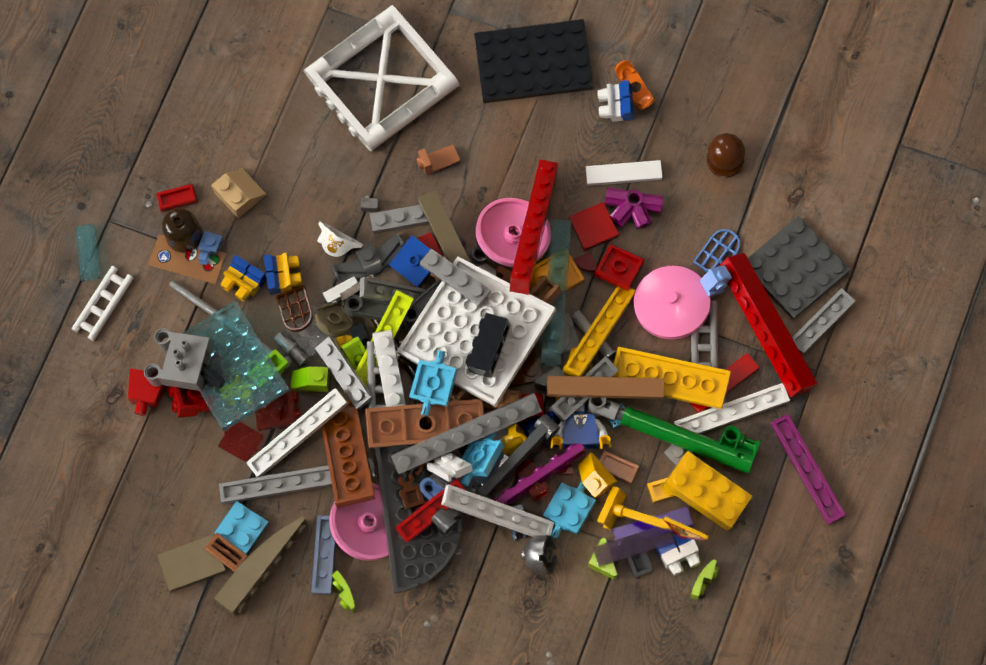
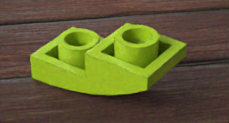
(706, 575)
(346, 597)

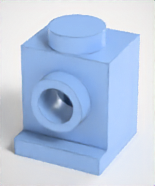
(715, 280)

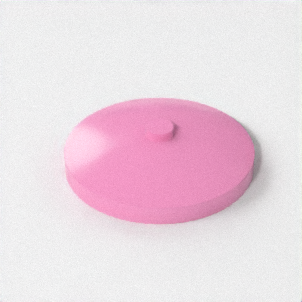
(501, 228)
(671, 302)
(361, 528)

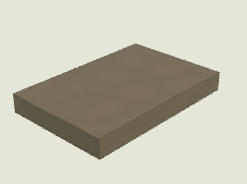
(189, 564)

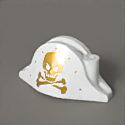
(335, 242)

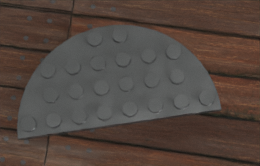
(430, 551)

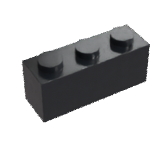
(488, 345)

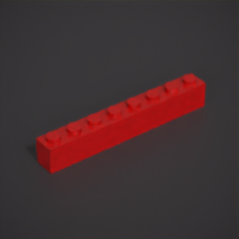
(533, 227)
(768, 326)

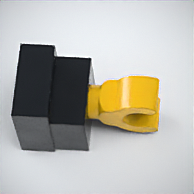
(359, 331)

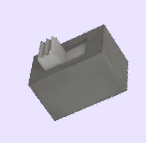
(369, 204)

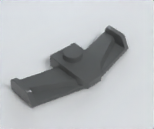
(369, 260)

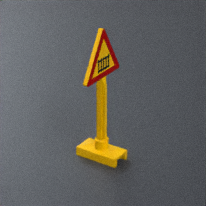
(614, 507)

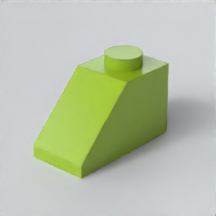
(311, 379)

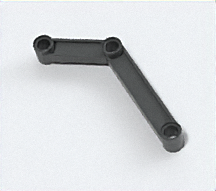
(376, 309)
(545, 428)

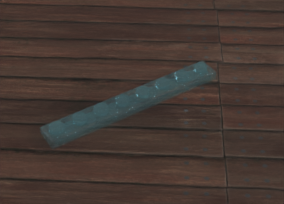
(558, 275)

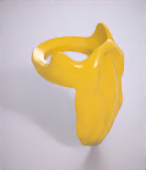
(513, 439)

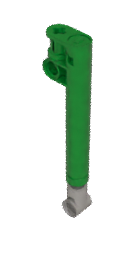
(733, 453)

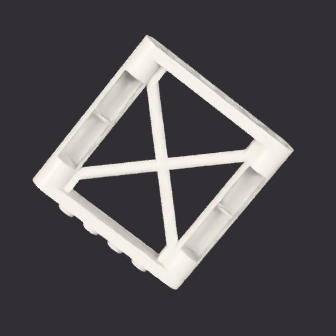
(378, 132)

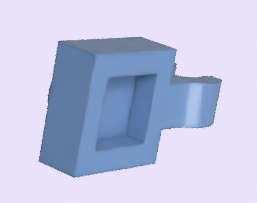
(208, 245)

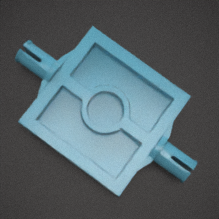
(433, 383)
(482, 456)
(569, 509)

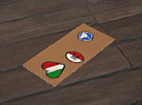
(185, 263)

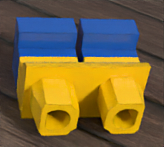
(279, 275)
(244, 276)

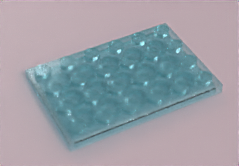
(242, 363)

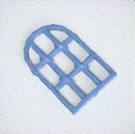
(718, 242)

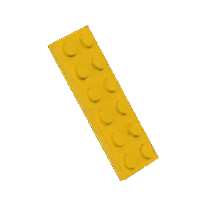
(681, 378)

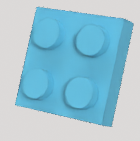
(242, 527)

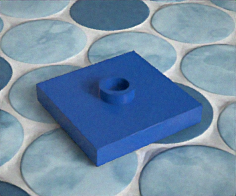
(408, 261)

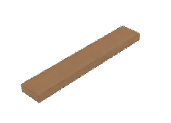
(605, 387)

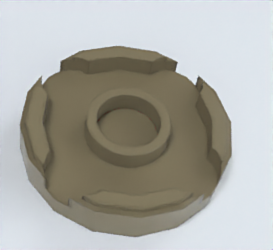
(333, 320)

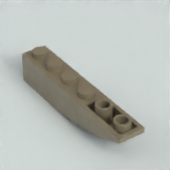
(257, 568)

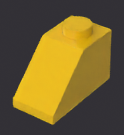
(595, 476)

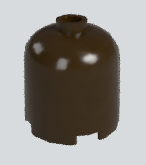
(181, 230)

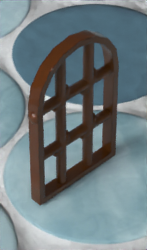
(289, 305)

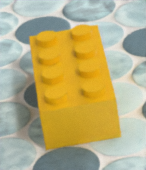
(707, 491)

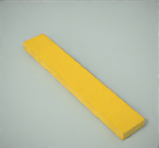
(598, 331)

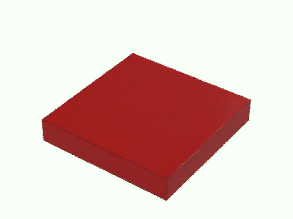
(593, 226)
(619, 267)

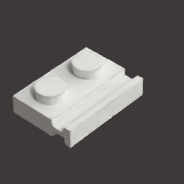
(449, 466)

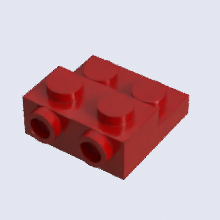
(187, 402)

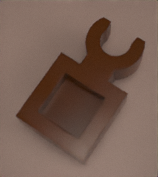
(410, 495)

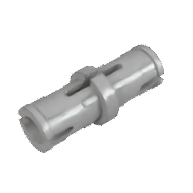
(291, 348)

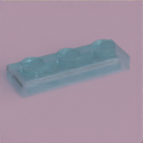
(87, 252)

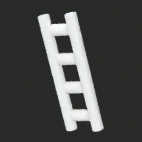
(104, 315)

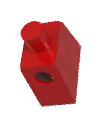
(142, 392)

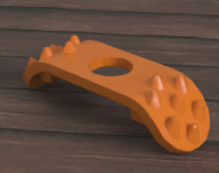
(626, 71)

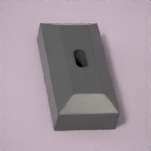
(640, 565)

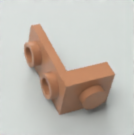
(437, 160)

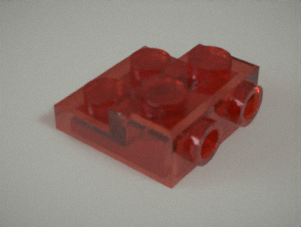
(279, 412)

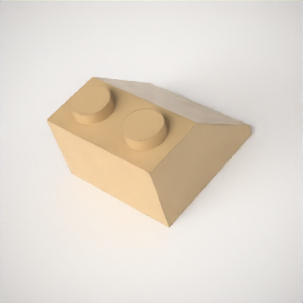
(238, 191)

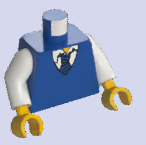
(581, 428)

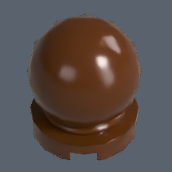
(725, 155)

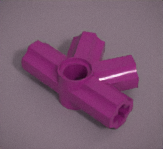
(637, 211)

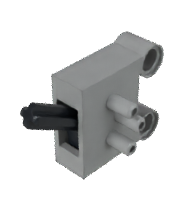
(185, 362)

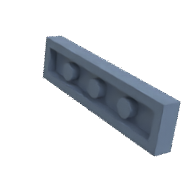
(323, 558)

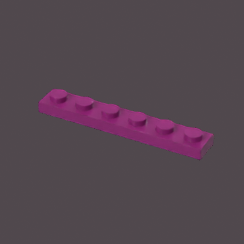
(808, 469)
(541, 474)

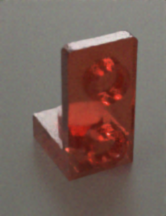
(538, 489)

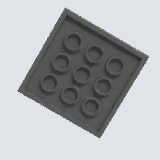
(797, 267)

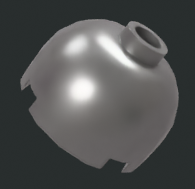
(539, 554)

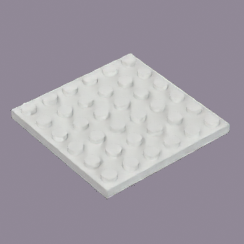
(453, 321)

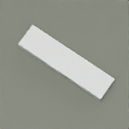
(623, 173)

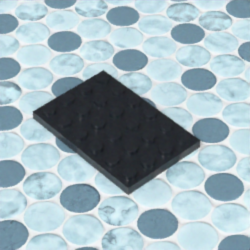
(533, 61)

